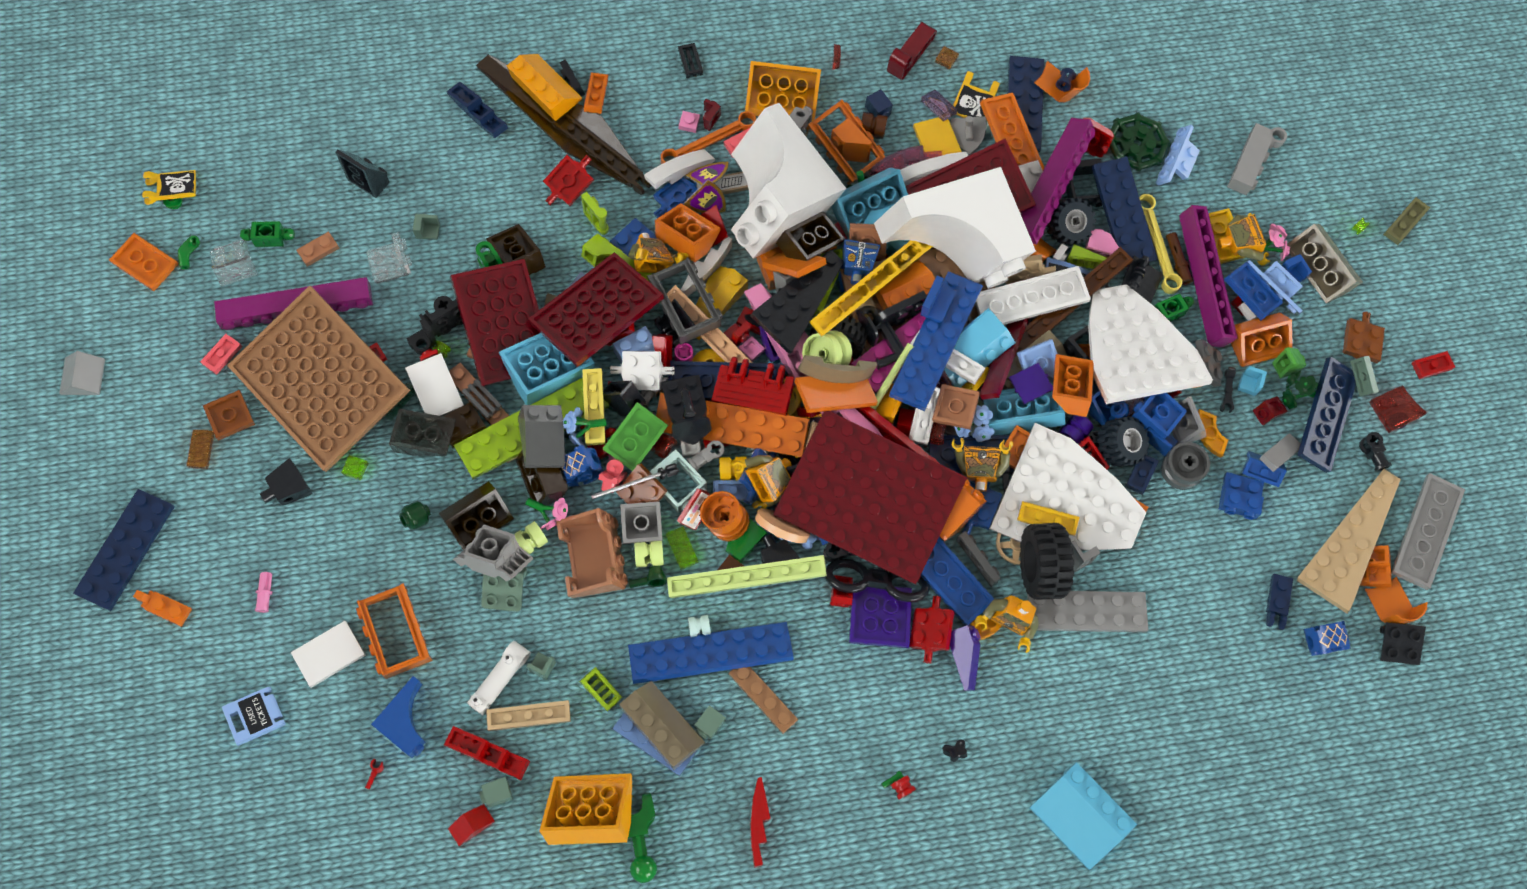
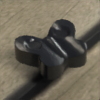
(955, 752)

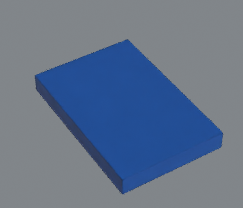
(1253, 290)

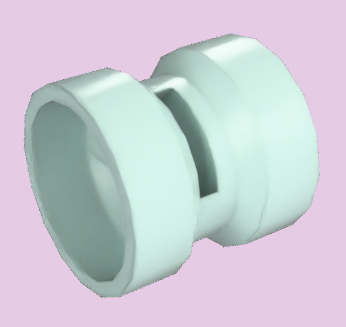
(699, 625)

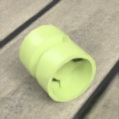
(531, 537)
(648, 554)

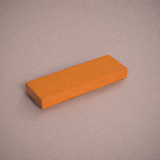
(596, 93)

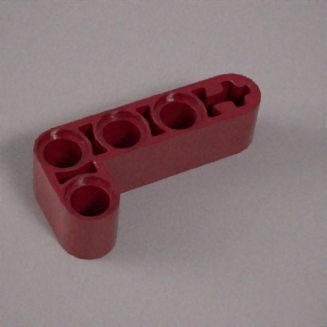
(904, 59)

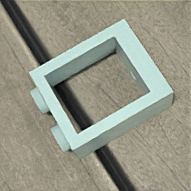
(676, 457)

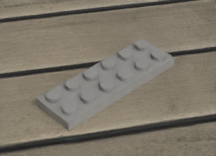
(1428, 531)
(1093, 612)

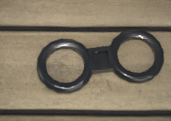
(873, 578)

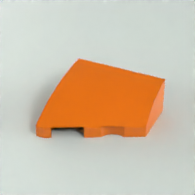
(1378, 569)

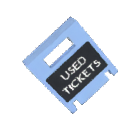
(256, 713)

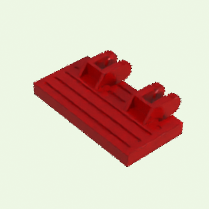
(754, 391)

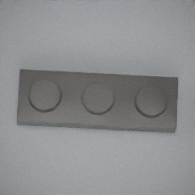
(978, 558)

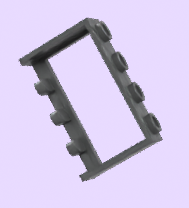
(699, 329)

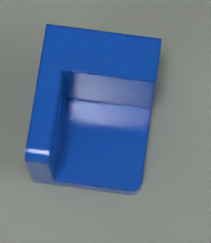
(1297, 268)

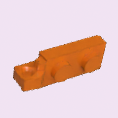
(163, 607)

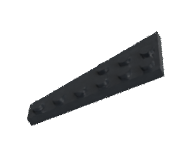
(793, 306)

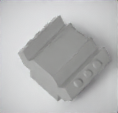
(494, 554)

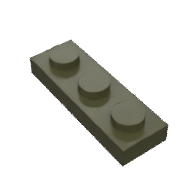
(1406, 221)

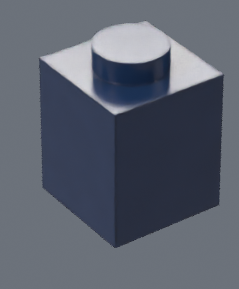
(878, 104)

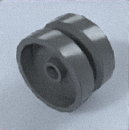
(1185, 465)

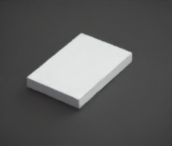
(434, 386)
(328, 654)

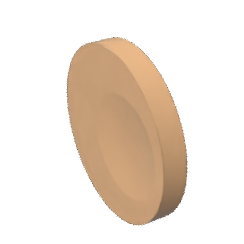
(780, 527)

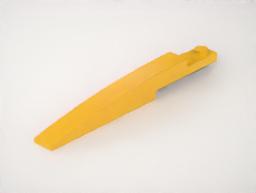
(868, 286)

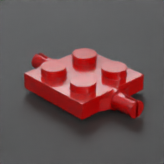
(568, 180)
(931, 629)

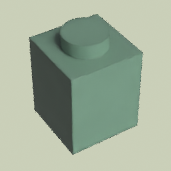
(709, 723)
(496, 792)

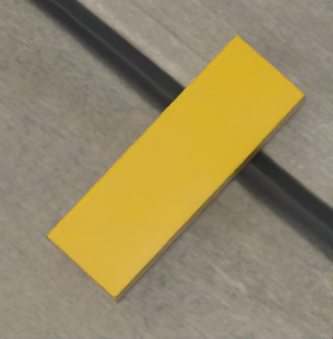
(1037, 514)

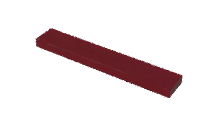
(1001, 366)

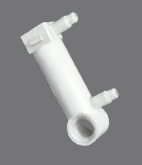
(512, 660)

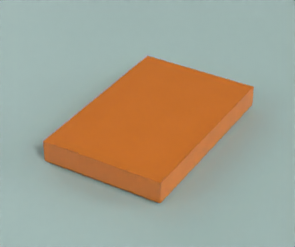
(143, 262)
(791, 266)

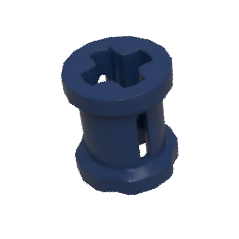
(1064, 79)

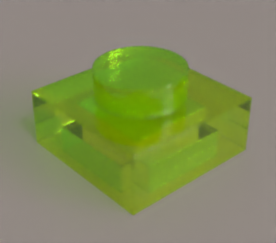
(354, 467)

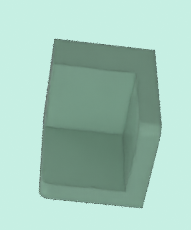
(426, 226)
(541, 665)

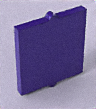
(1031, 383)

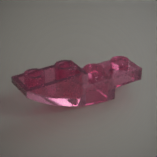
(903, 158)

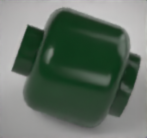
(414, 515)

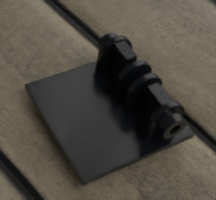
(1142, 278)
(664, 323)
(1402, 643)

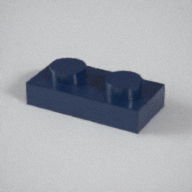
(1142, 474)

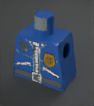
(858, 259)

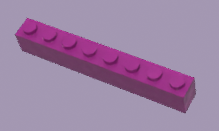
(1057, 175)
(1207, 276)
(268, 306)

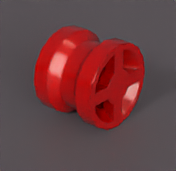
(903, 787)

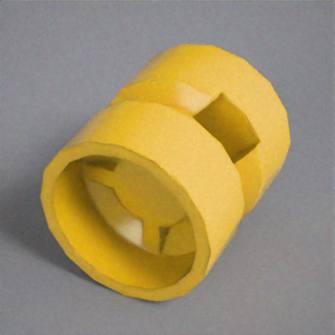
(727, 470)

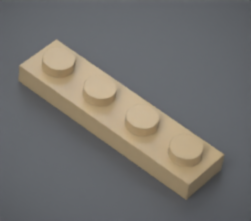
(528, 715)

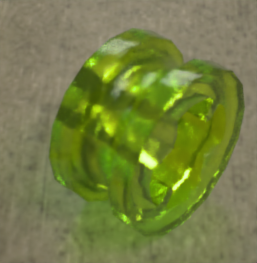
(1360, 226)
(442, 348)

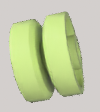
(832, 346)

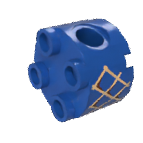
(581, 466)
(1327, 638)

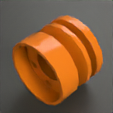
(718, 509)

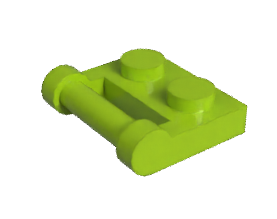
(594, 213)

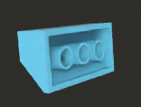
(981, 341)
(1010, 411)

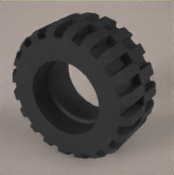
(1046, 561)

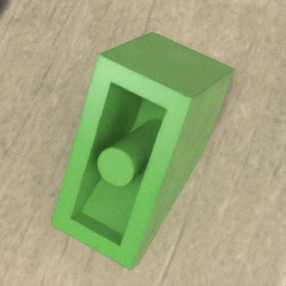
(1289, 362)

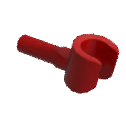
(374, 772)

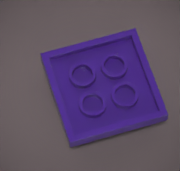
(880, 618)

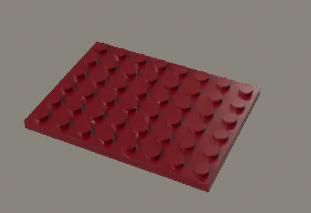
(870, 496)

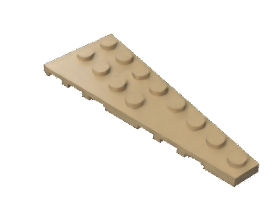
(1343, 558)

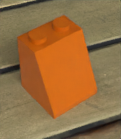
(966, 506)

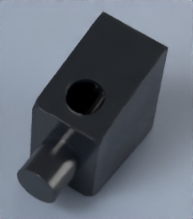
(623, 396)
(285, 484)
(776, 551)

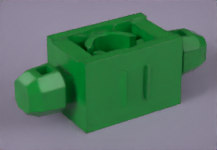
(260, 229)
(1179, 303)

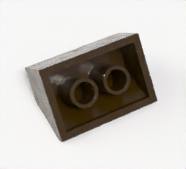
(810, 238)
(542, 484)
(473, 511)

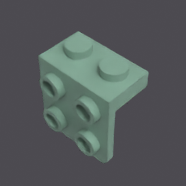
(503, 594)

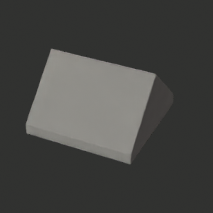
(82, 374)
(1190, 426)
(641, 522)

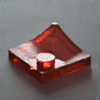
(1396, 409)

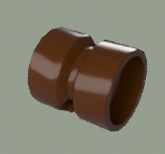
(874, 125)

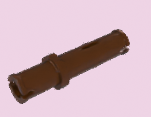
(1181, 264)

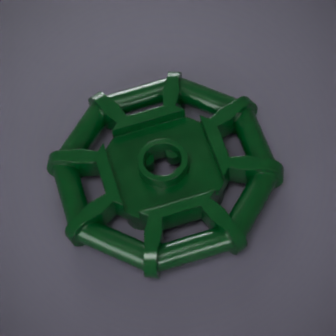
(1144, 135)

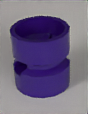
(1077, 428)

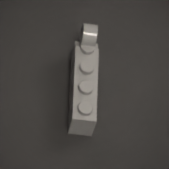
(1252, 157)

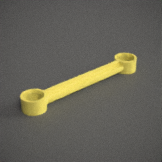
(1159, 246)

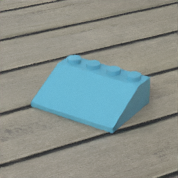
(868, 195)
(540, 368)
(1083, 816)

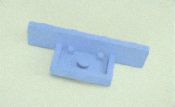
(1180, 157)
(1282, 283)

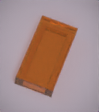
(200, 449)

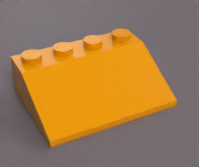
(781, 84)
(588, 809)

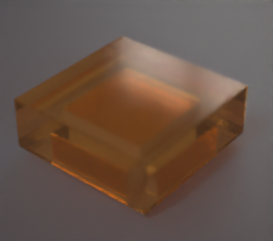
(947, 57)

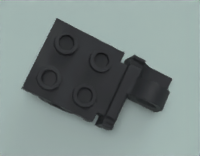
(436, 324)

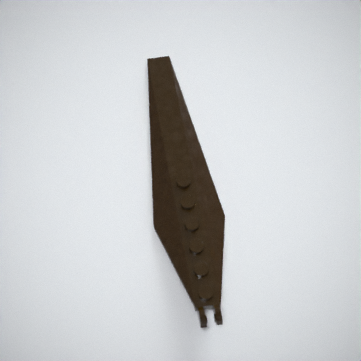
(574, 132)

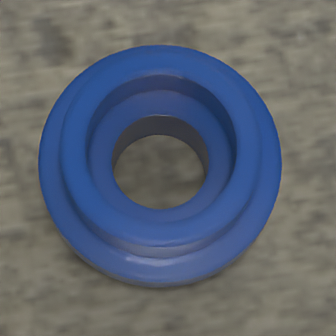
(1123, 412)

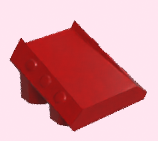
(1101, 141)

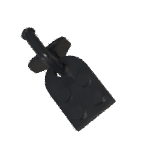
(885, 319)
(686, 400)

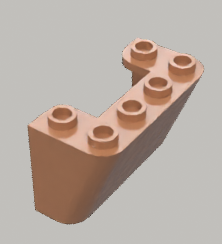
(593, 553)

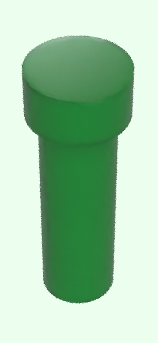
(891, 780)

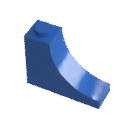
(397, 720)

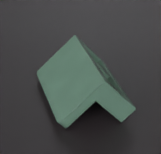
(1364, 376)

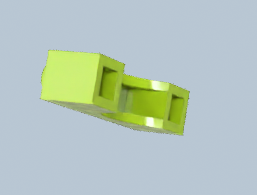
(600, 248)

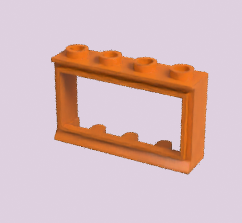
(832, 151)
(413, 624)

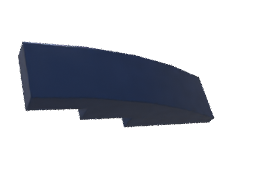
(477, 110)

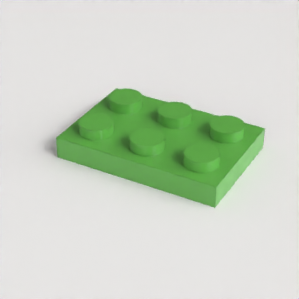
(635, 436)

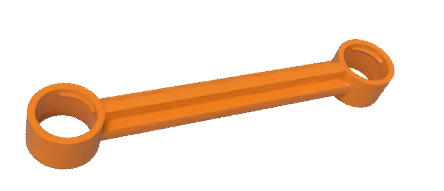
(712, 137)

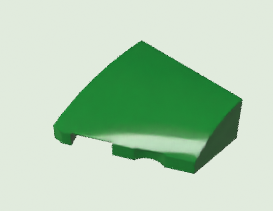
(744, 545)

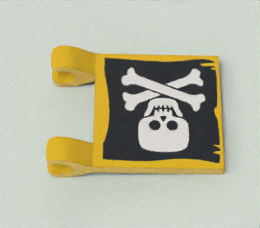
(969, 97)
(170, 185)

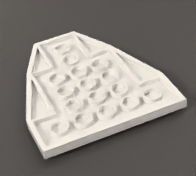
(1138, 348)
(1067, 479)

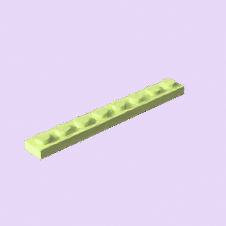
(746, 576)

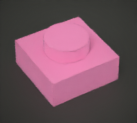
(689, 121)
(752, 348)

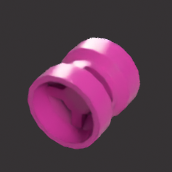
(683, 350)

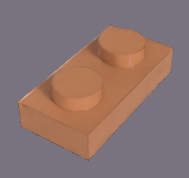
(317, 249)

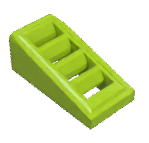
(1084, 258)
(595, 672)

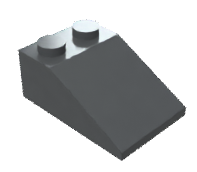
(542, 436)

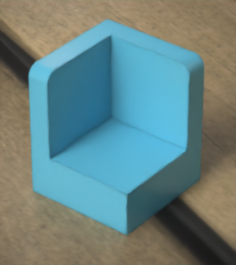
(1252, 380)

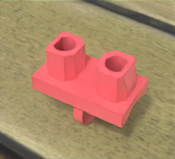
(612, 475)

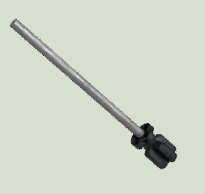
(670, 470)

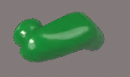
(186, 249)

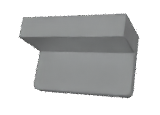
(1083, 559)

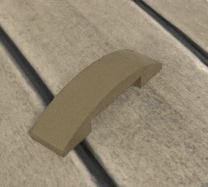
(836, 373)

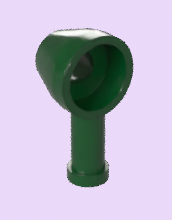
(655, 578)

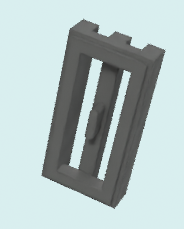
(471, 387)

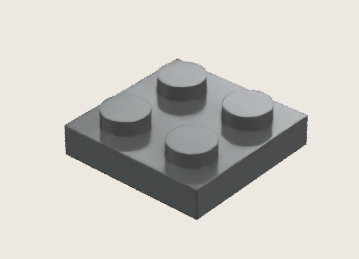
(1211, 359)

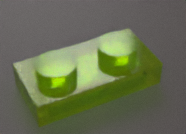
(681, 548)

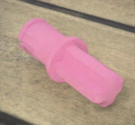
(263, 592)

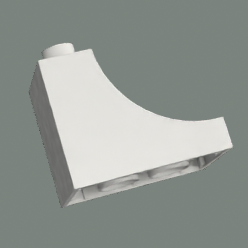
(784, 180)
(967, 221)

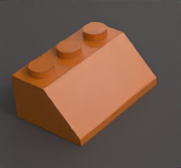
(686, 231)
(907, 284)
(1262, 339)
(1073, 384)

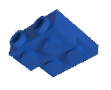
(1159, 413)
(1241, 496)

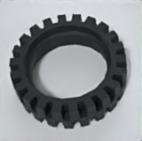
(853, 331)

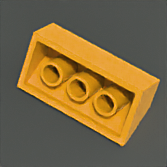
(543, 84)

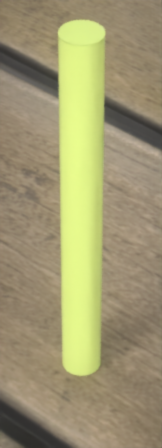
(893, 373)

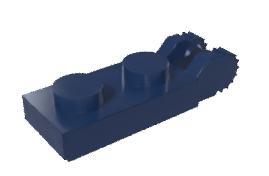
(1279, 600)

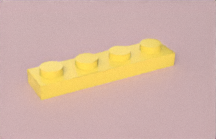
(593, 404)

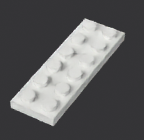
(1035, 296)

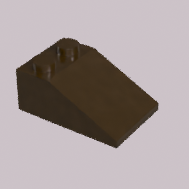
(515, 245)

